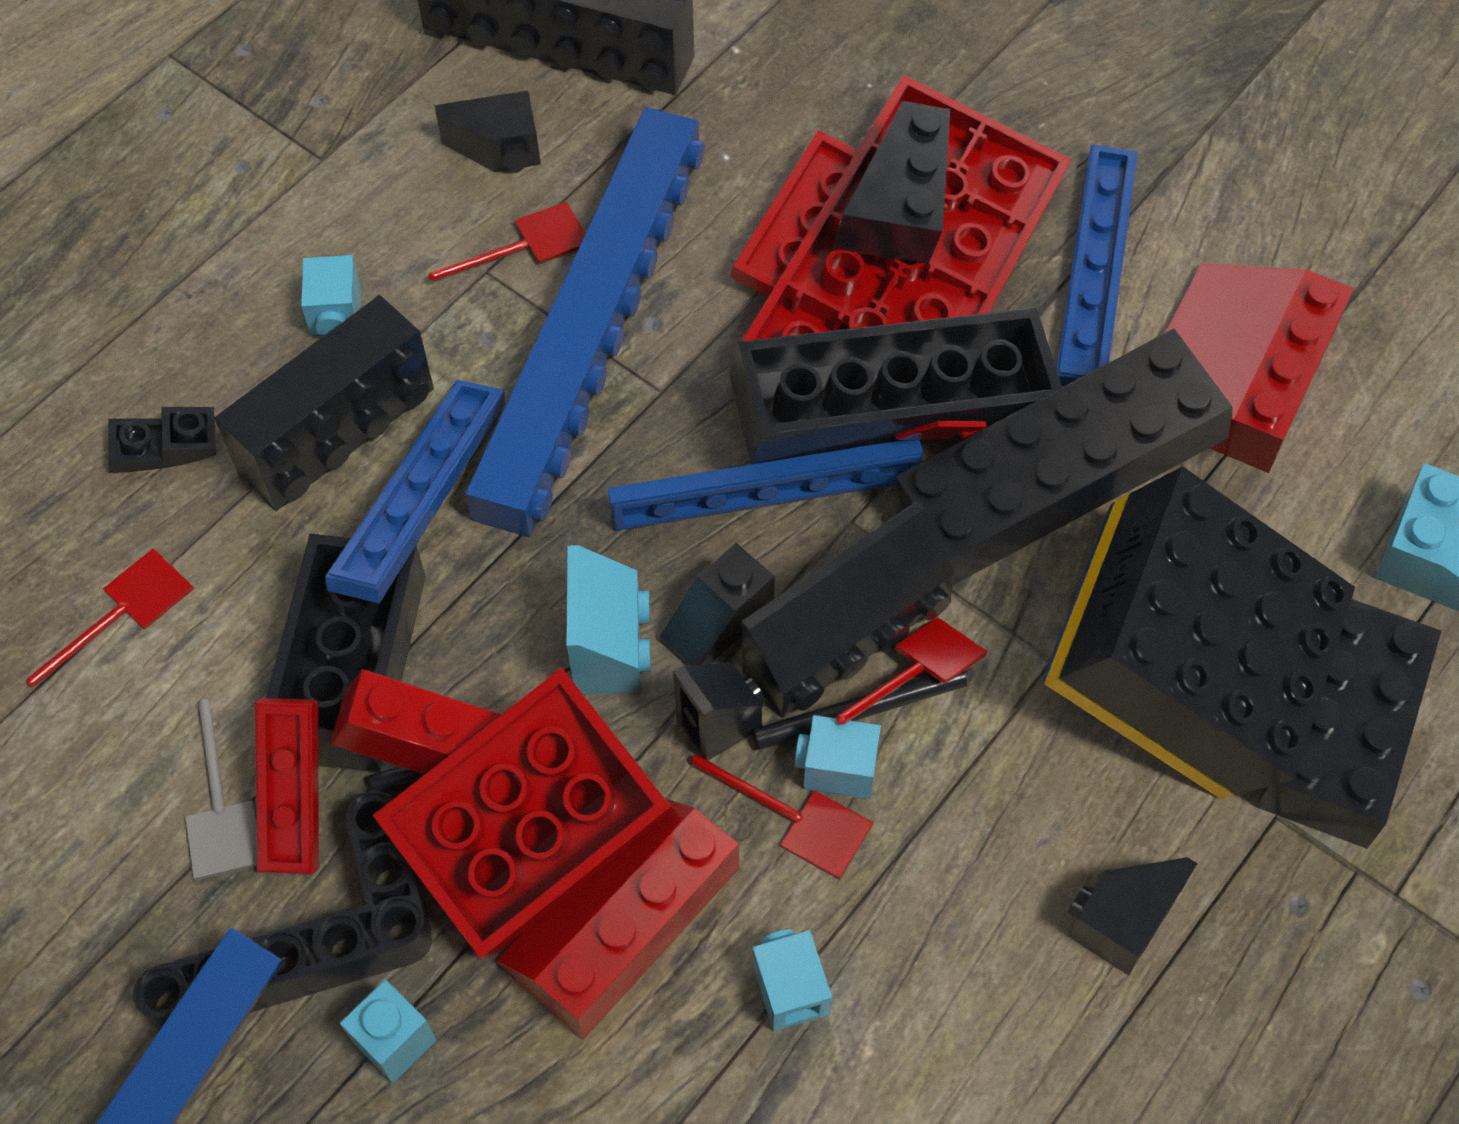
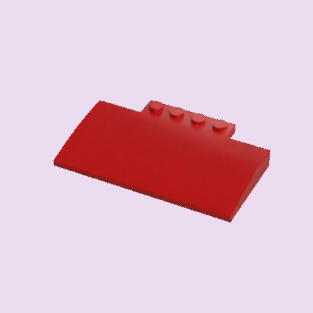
(991, 206)

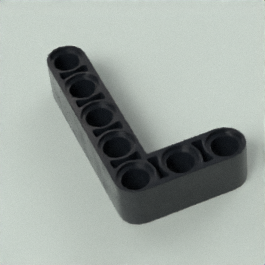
(316, 938)

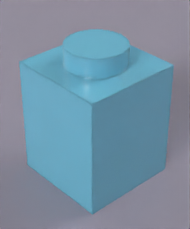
(329, 292)
(839, 756)
(791, 979)
(388, 1031)

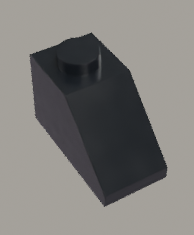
(491, 130)
(716, 606)
(716, 706)
(1127, 909)

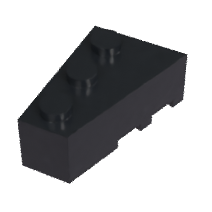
(902, 193)

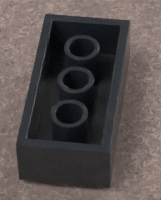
(326, 402)
(337, 636)
(1360, 727)

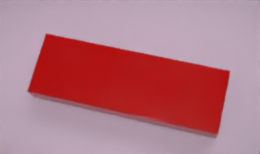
(287, 785)

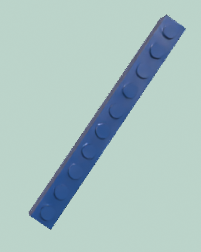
(585, 325)

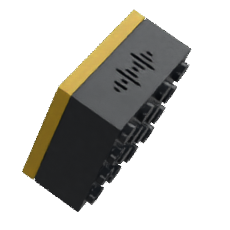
(1202, 636)

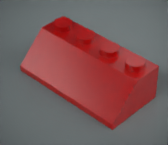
(622, 919)

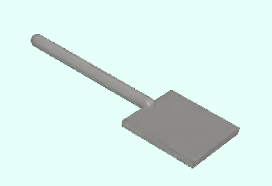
(225, 836)

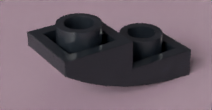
(163, 442)

